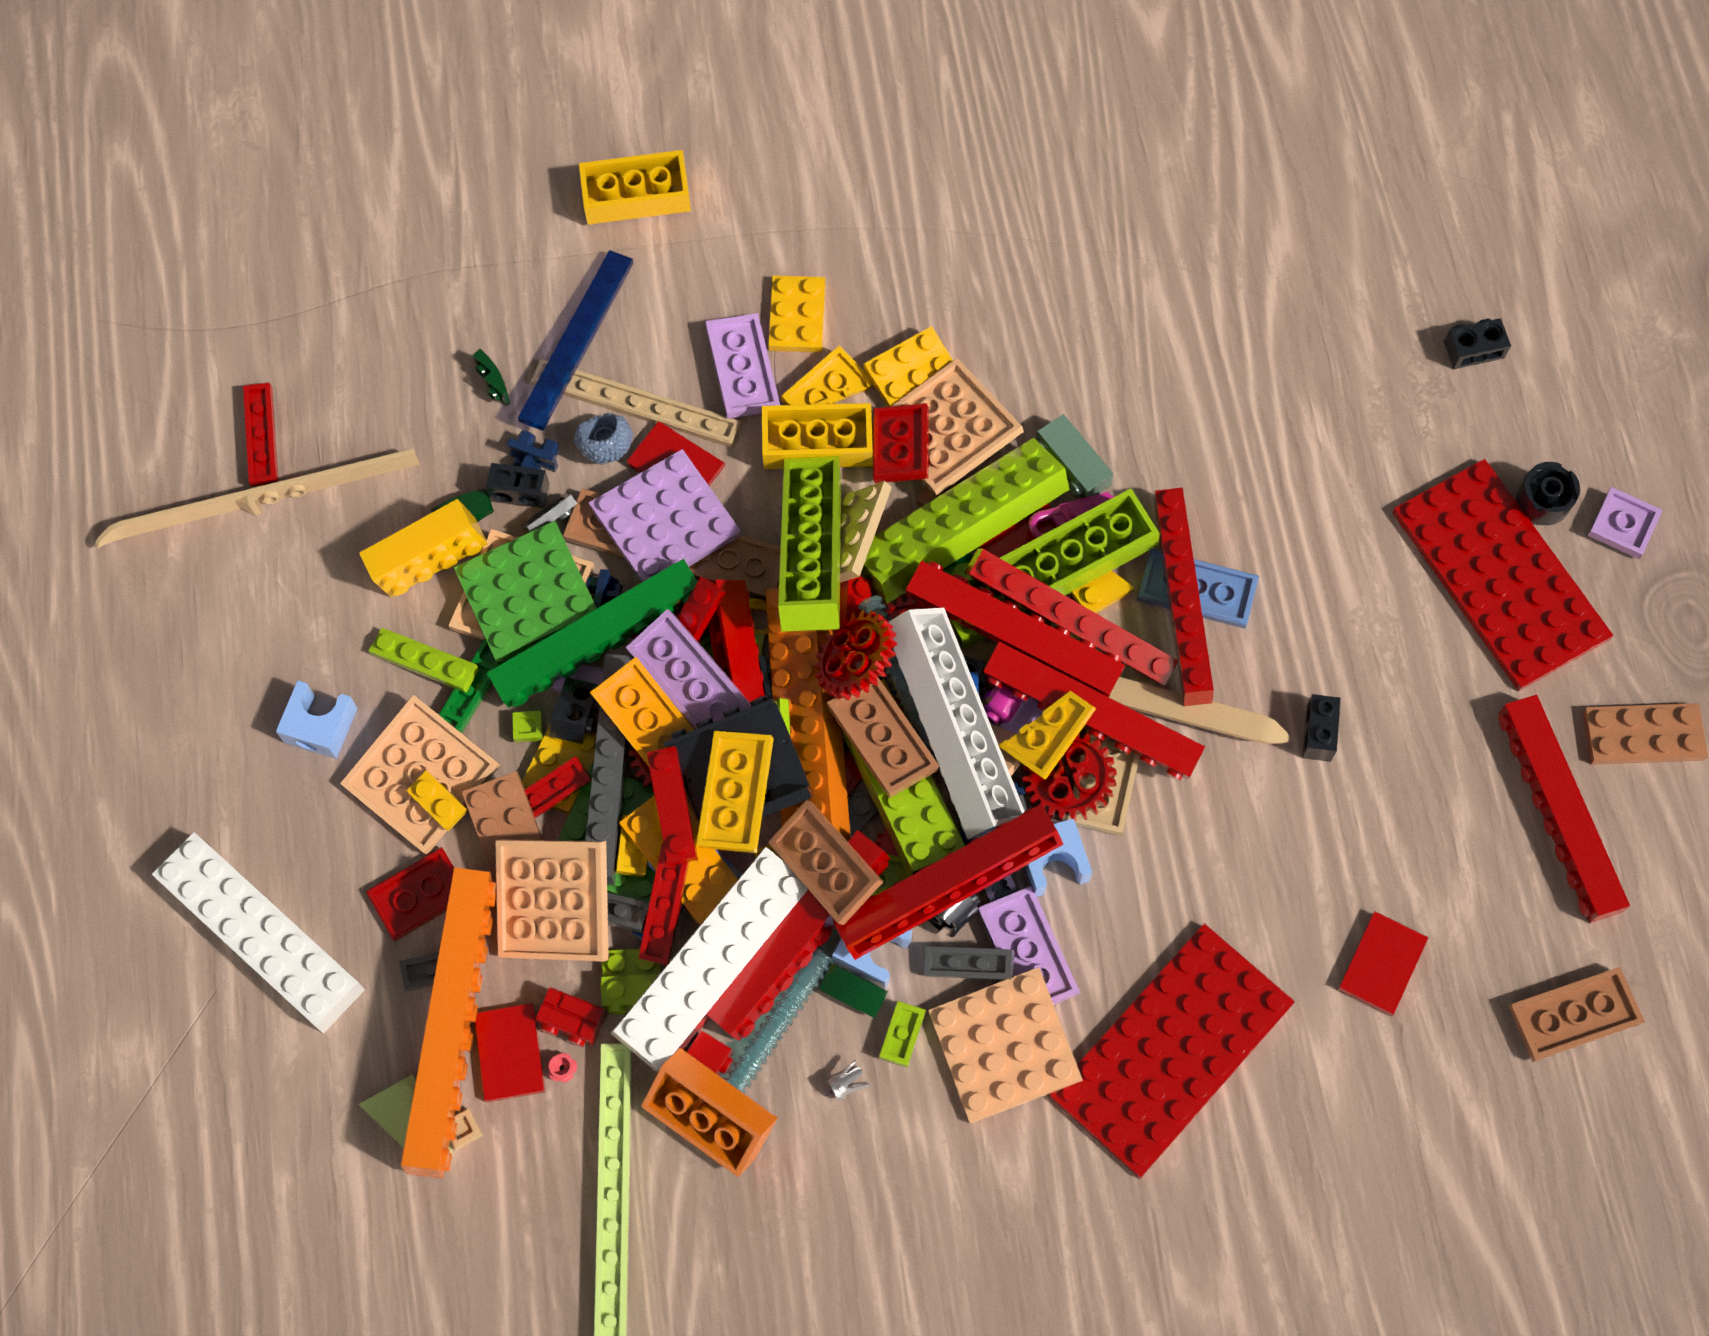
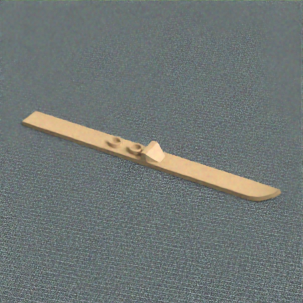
(252, 498)
(1170, 705)

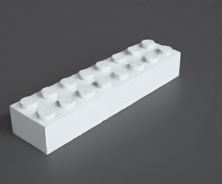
(955, 721)
(259, 932)
(710, 960)

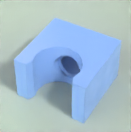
(315, 733)
(1071, 853)
(864, 965)

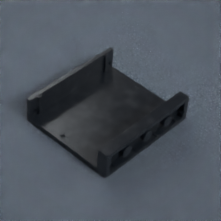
(786, 777)

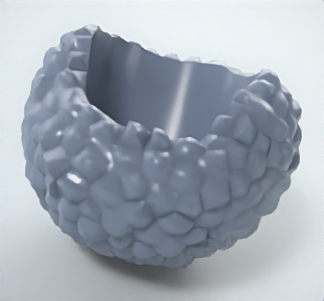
(604, 438)

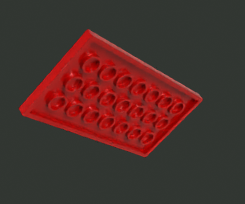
(1502, 574)
(1172, 1050)

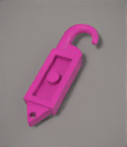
(1066, 511)

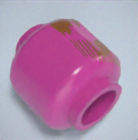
(1000, 705)

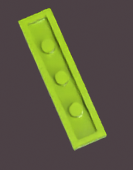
(424, 660)

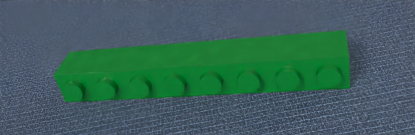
(592, 635)

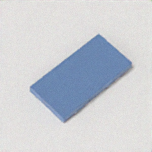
(1223, 592)

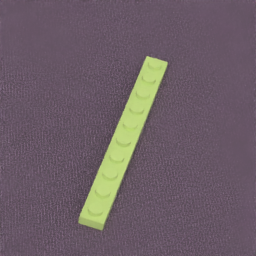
(613, 1191)

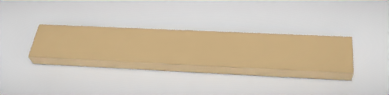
(648, 406)

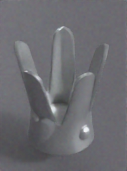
(840, 1082)

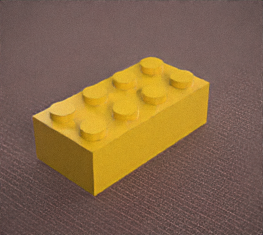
(634, 187)
(817, 432)
(423, 548)

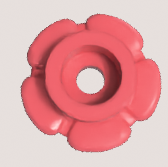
(555, 1063)

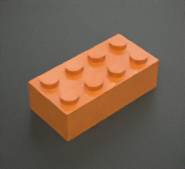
(709, 1112)

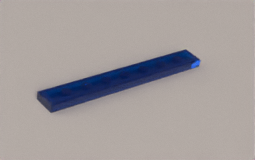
(575, 340)

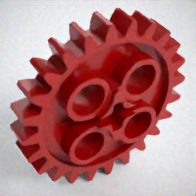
(855, 655)
(1094, 767)

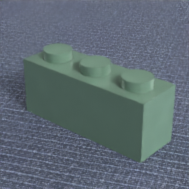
(1083, 466)

